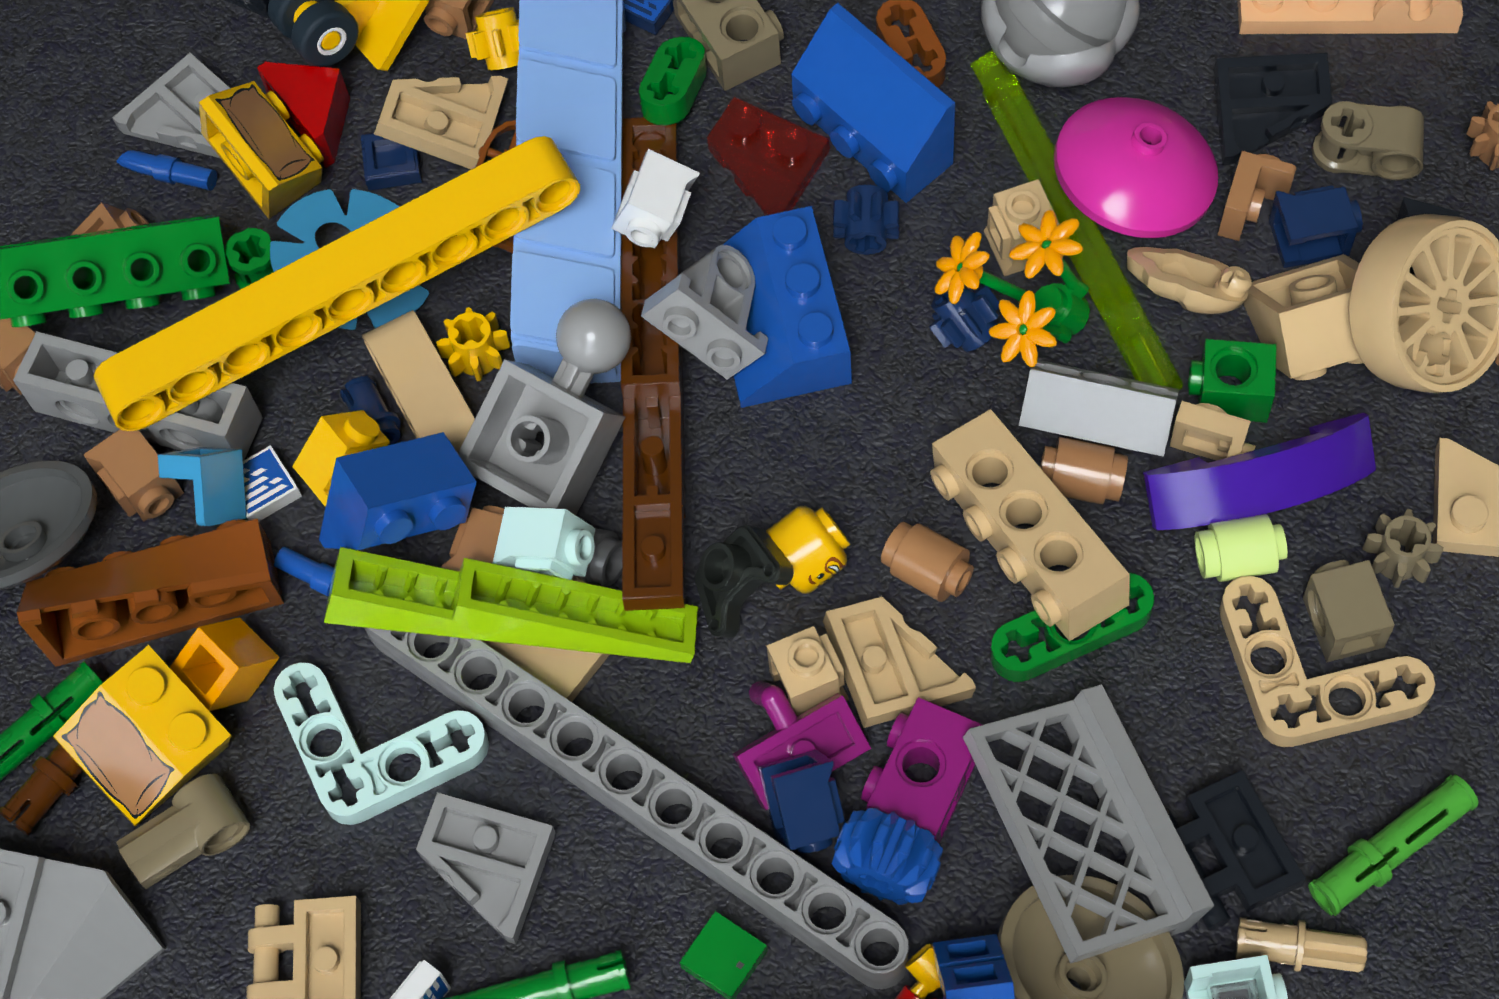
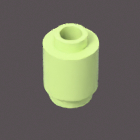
(1240, 548)

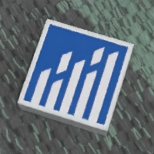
(267, 485)
(423, 983)

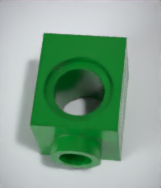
(1247, 361)

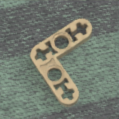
(1292, 687)

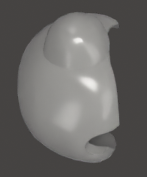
(1058, 39)

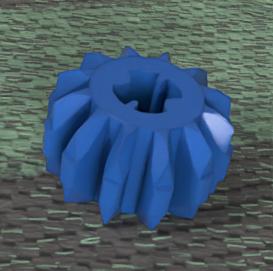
(887, 856)

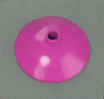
(1135, 167)

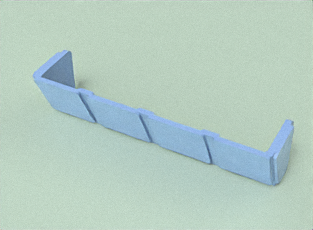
(575, 96)

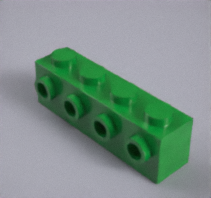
(109, 267)

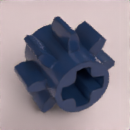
(866, 219)
(966, 321)

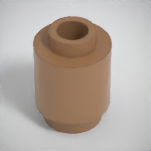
(1085, 470)
(927, 561)

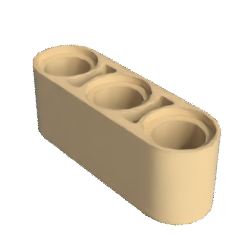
(419, 379)

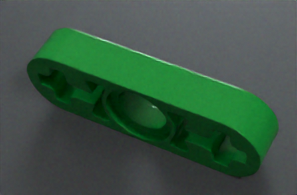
(1026, 632)

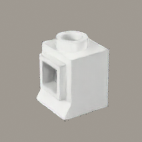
(654, 200)

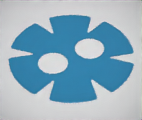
(322, 207)

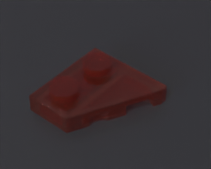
(766, 154)

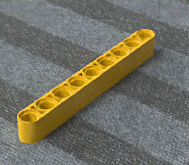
(335, 284)

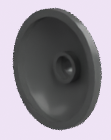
(42, 517)

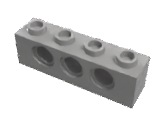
(60, 383)

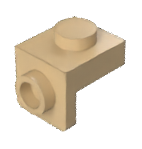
(1210, 432)

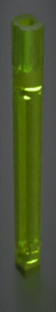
(1096, 263)

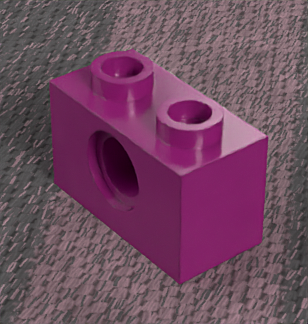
(927, 737)

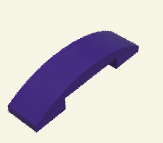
(1262, 479)

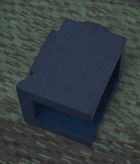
(1314, 224)
(802, 801)

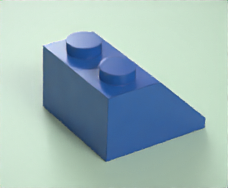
(396, 493)

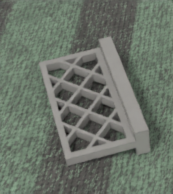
(1134, 812)

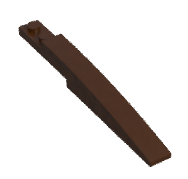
(651, 407)

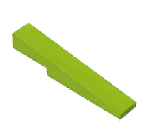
(503, 607)

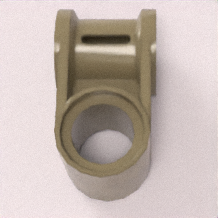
(1375, 140)

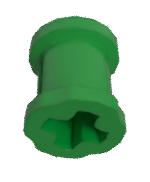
(249, 255)

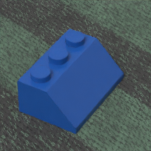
(874, 105)
(793, 308)

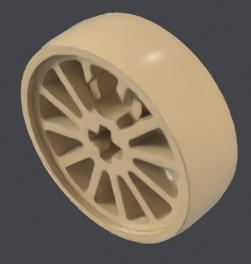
(1431, 326)

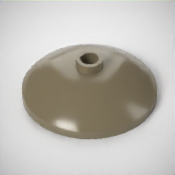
(1042, 968)

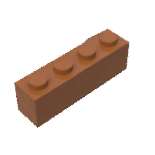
(151, 592)

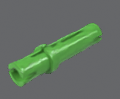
(1372, 860)

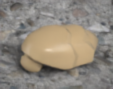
(1190, 279)

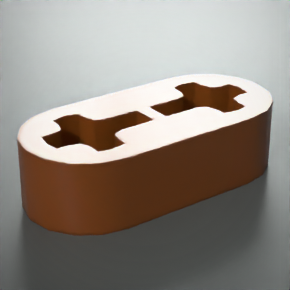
(920, 41)

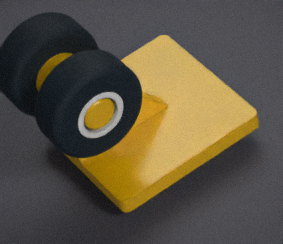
(331, 28)

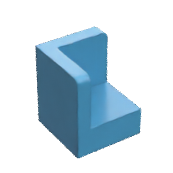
(216, 481)

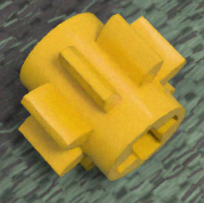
(495, 38)
(473, 344)

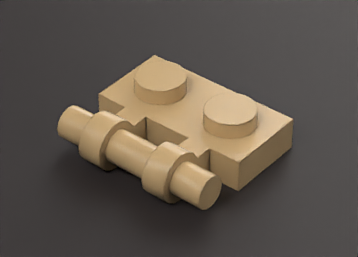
(323, 947)

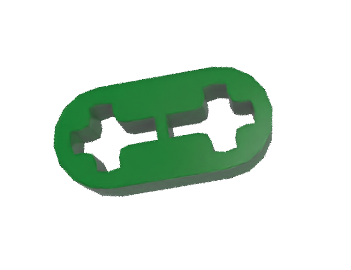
(662, 78)

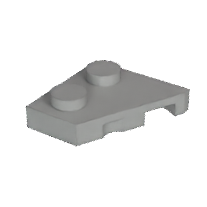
(170, 107)

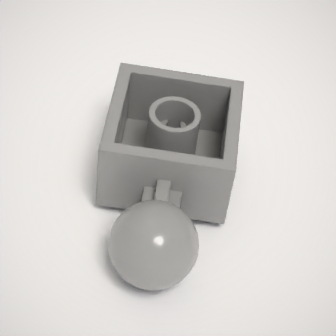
(576, 428)

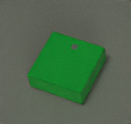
(723, 956)

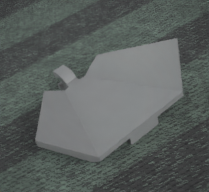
(67, 931)

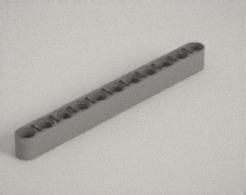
(655, 792)

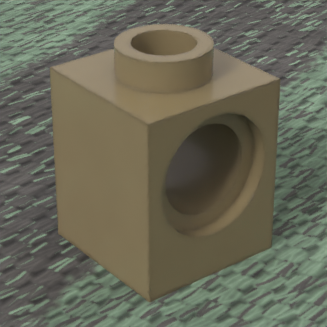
(1347, 609)

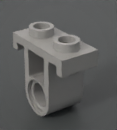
(709, 311)

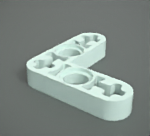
(370, 769)

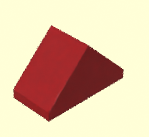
(314, 101)

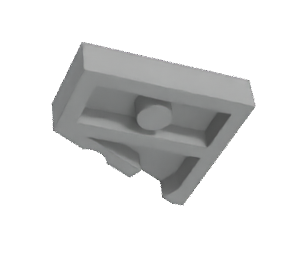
(487, 858)

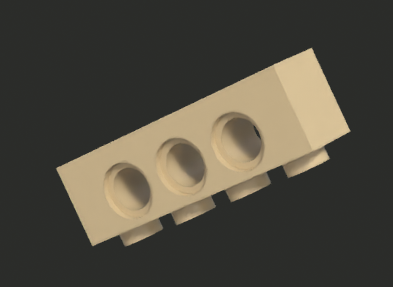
(988, 453)

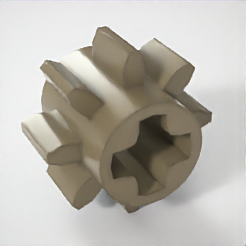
(1416, 538)

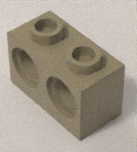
(722, 27)

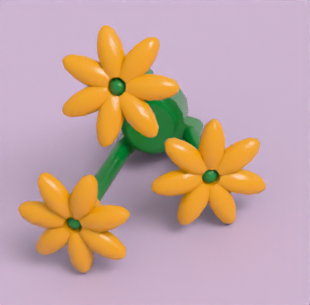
(1042, 317)

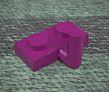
(825, 728)

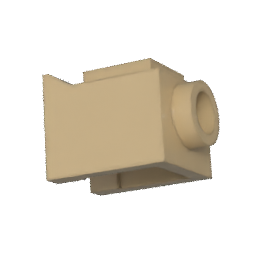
(1009, 210)
(806, 668)

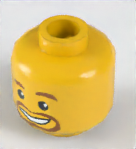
(811, 545)

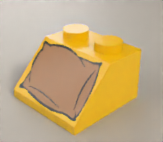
(260, 146)
(142, 736)

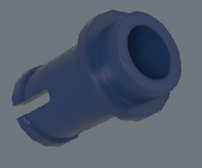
(366, 397)

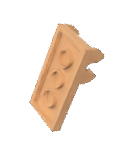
(1349, 16)

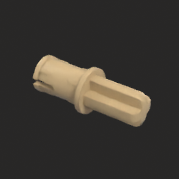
(1300, 946)

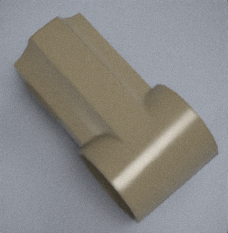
(199, 822)

